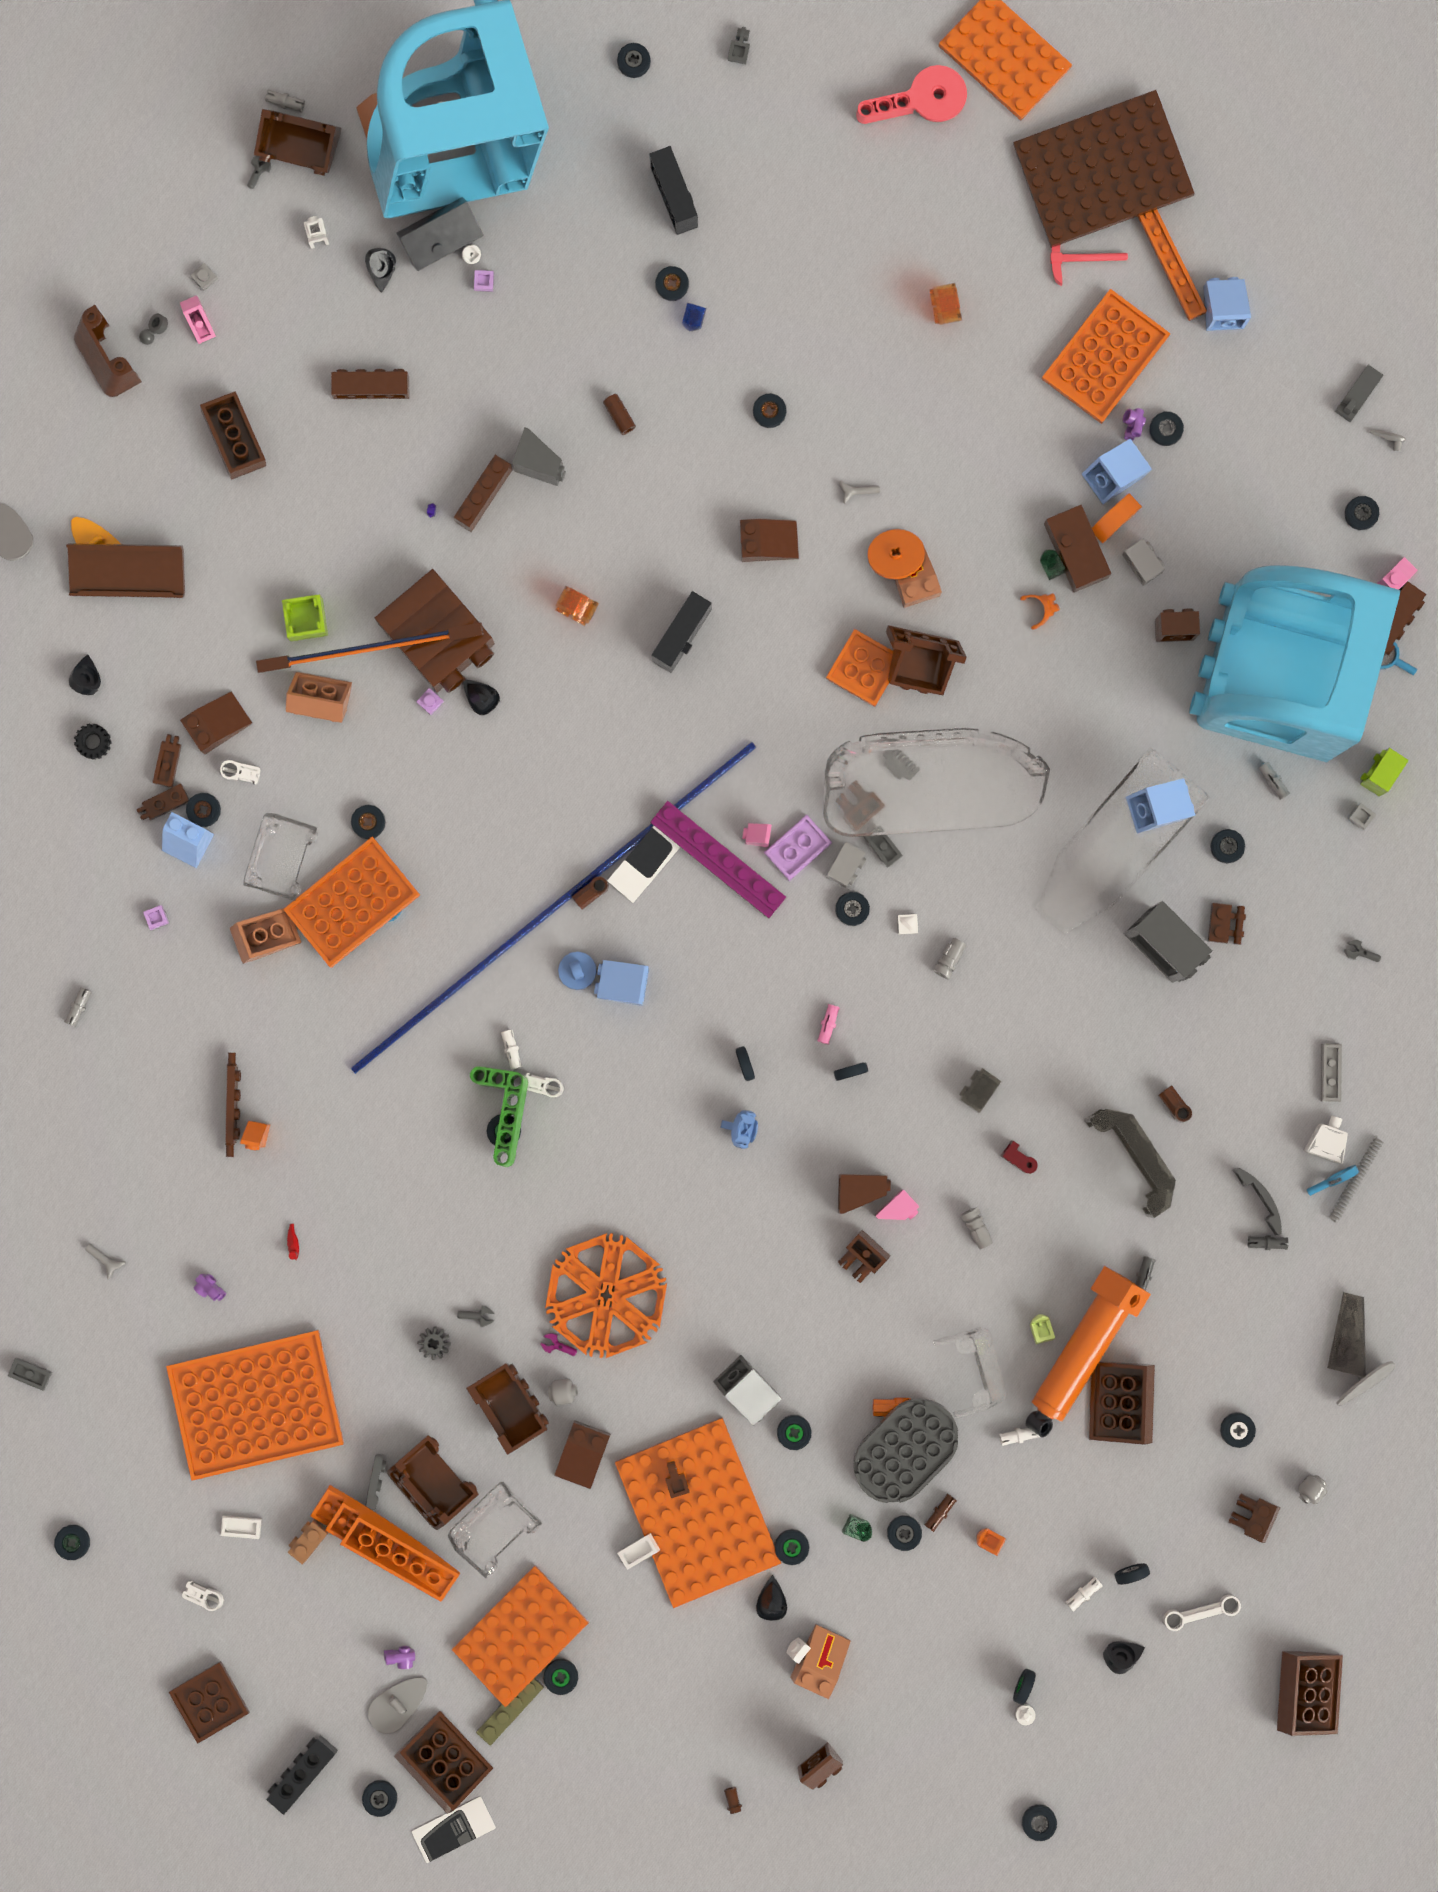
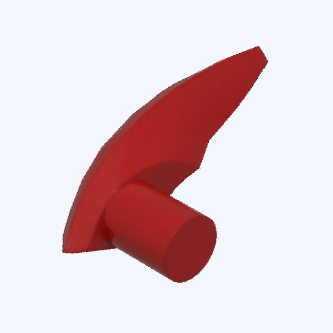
(292, 1243)

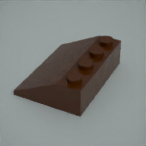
(1122, 1403)
(1309, 1693)
(443, 1762)

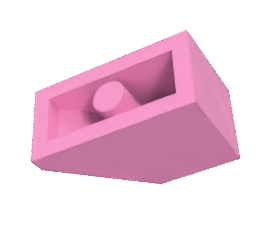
(197, 319)
(1398, 574)
(757, 834)
(899, 1208)

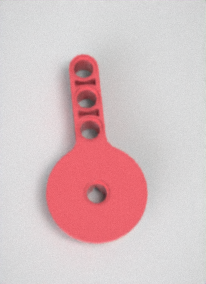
(921, 98)

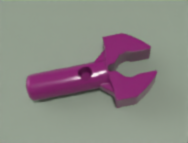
(557, 1345)

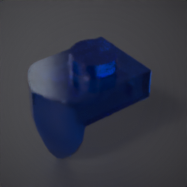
(693, 317)

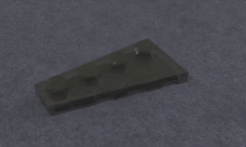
(1349, 1337)

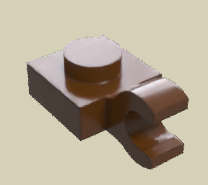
(676, 1482)

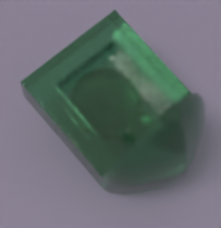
(1052, 564)
(857, 1528)

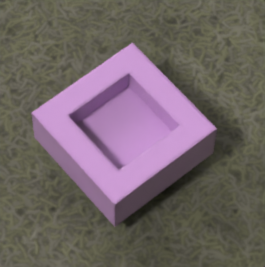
(483, 280)
(430, 701)
(156, 917)

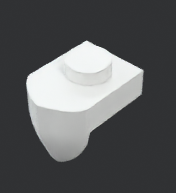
(797, 1649)

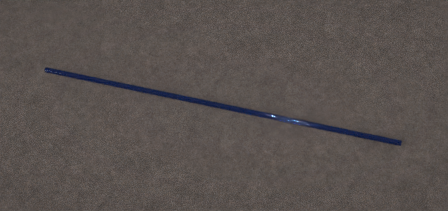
(545, 914)

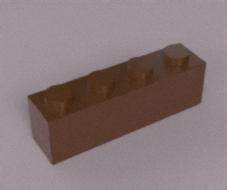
(370, 385)
(483, 493)
(1409, 601)

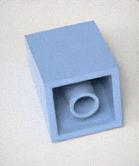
(1226, 304)
(1116, 471)
(1160, 805)
(185, 840)
(622, 982)

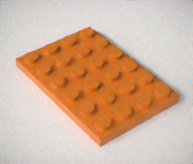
(1005, 56)
(1106, 356)
(351, 902)
(520, 1636)

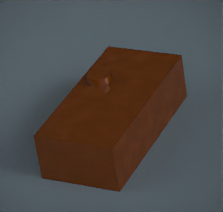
(233, 435)
(1077, 548)

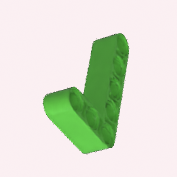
(507, 1109)

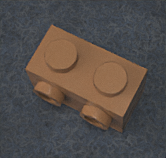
(307, 1543)

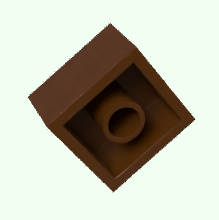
(1177, 626)

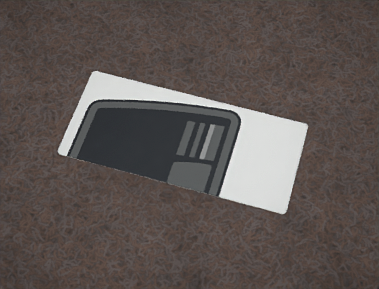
(453, 1829)

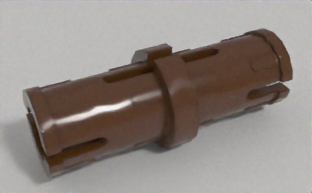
(940, 1512)

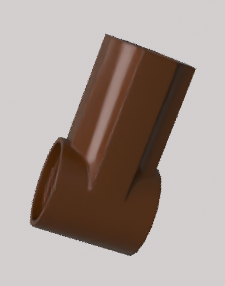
(589, 893)
(1174, 1103)

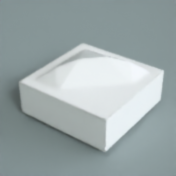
(907, 924)

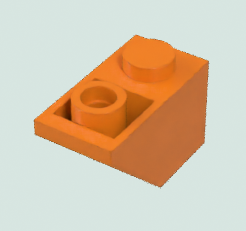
(255, 1135)

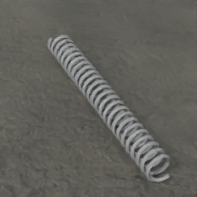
(1354, 1179)

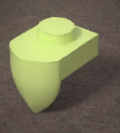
(1042, 1329)

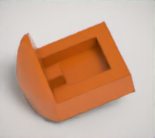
(990, 1541)

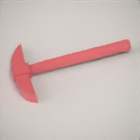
(1057, 259)

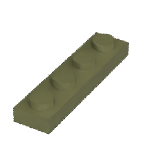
(504, 1716)

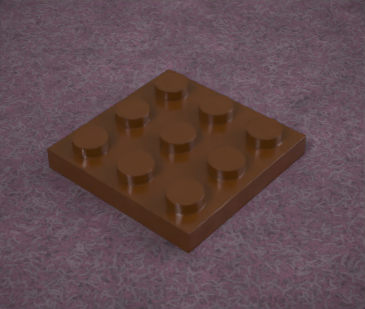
(209, 1702)

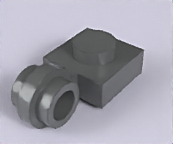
(739, 50)

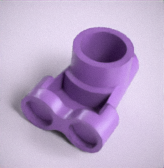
(1135, 422)
(207, 1286)
(403, 1657)

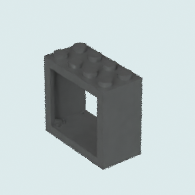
(1169, 942)

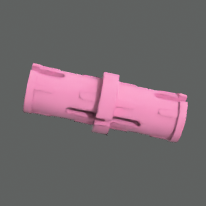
(828, 1024)

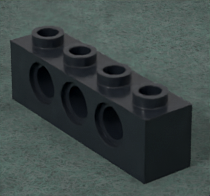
(282, 1800)

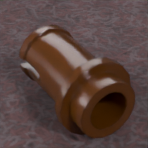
(732, 1800)

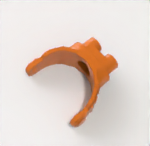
(1049, 607)

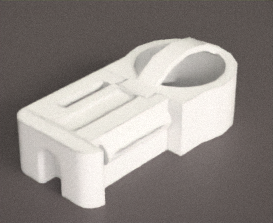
(244, 772)
(540, 1085)
(199, 1596)

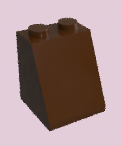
(860, 1190)

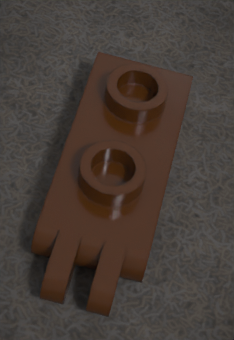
(167, 762)
(163, 802)

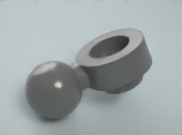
(157, 325)

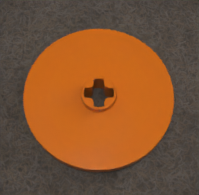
(898, 566)

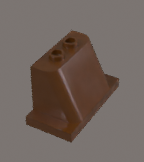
(922, 660)

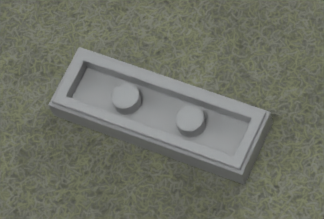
(1331, 1072)

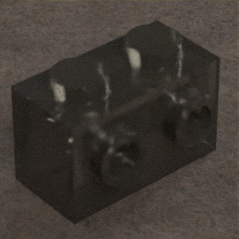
(979, 1090)

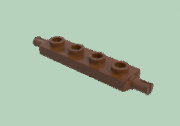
(232, 1112)

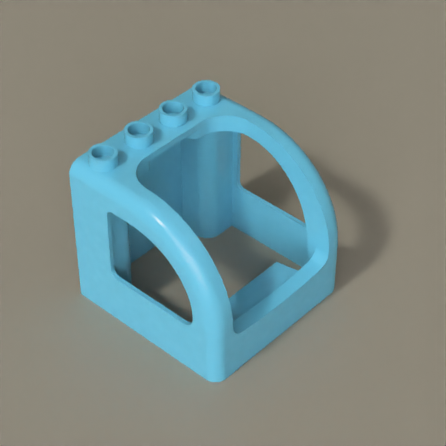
(495, 113)
(1293, 662)

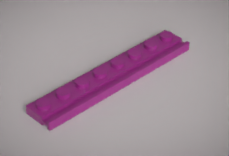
(718, 859)

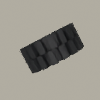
(81, 741)

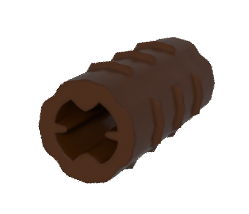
(619, 414)

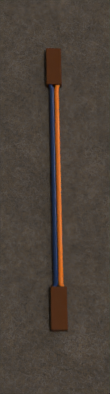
(455, 633)

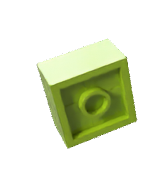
(305, 617)
(1383, 772)

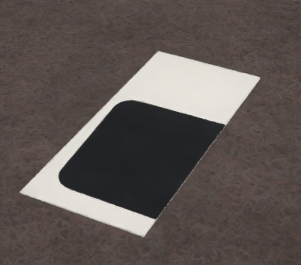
(643, 864)

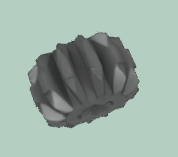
(436, 1336)

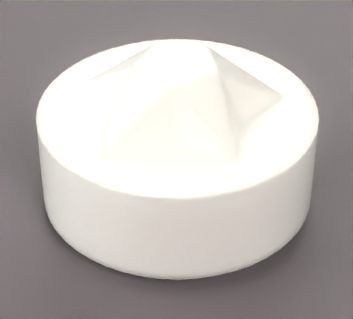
(471, 253)
(1025, 1714)

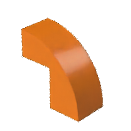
(1116, 517)

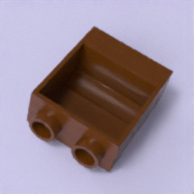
(433, 608)

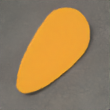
(88, 532)

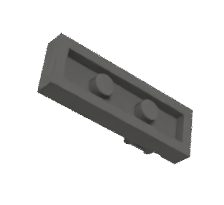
(1359, 393)

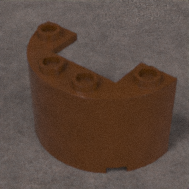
(509, 1407)

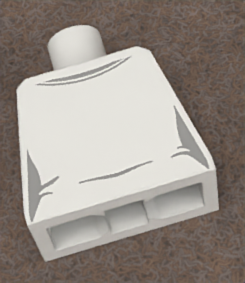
(1328, 1141)

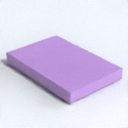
(798, 847)

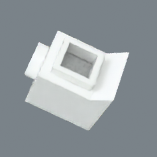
(315, 231)

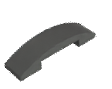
(1273, 1219)

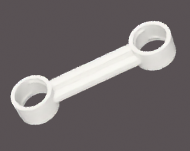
(1201, 1612)

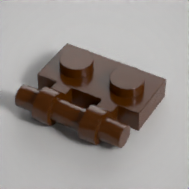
(1220, 923)

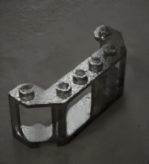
(1143, 1155)

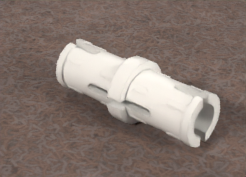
(511, 1049)
(1018, 1435)
(1084, 1594)

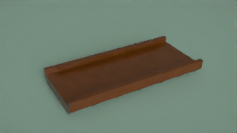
(126, 570)

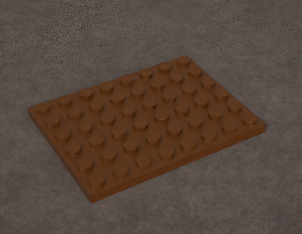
(1103, 168)

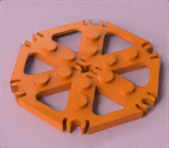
(589, 1301)

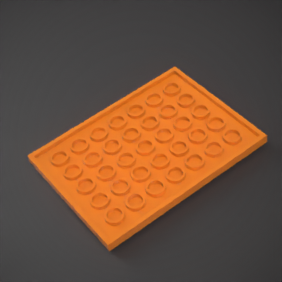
(255, 1405)
(707, 1534)

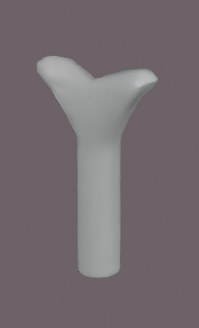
(849, 491)
(109, 1264)

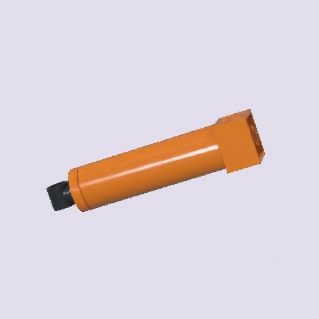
(1086, 1347)

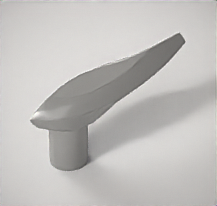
(1391, 437)

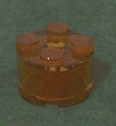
(947, 304)
(576, 604)

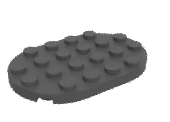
(906, 1450)

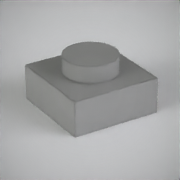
(204, 276)
(1362, 816)

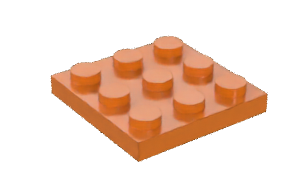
(862, 668)

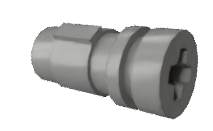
(950, 957)
(977, 1227)

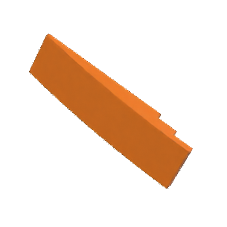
(384, 1543)

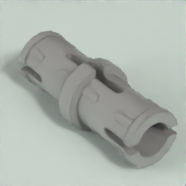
(284, 100)
(1274, 780)
(78, 1006)

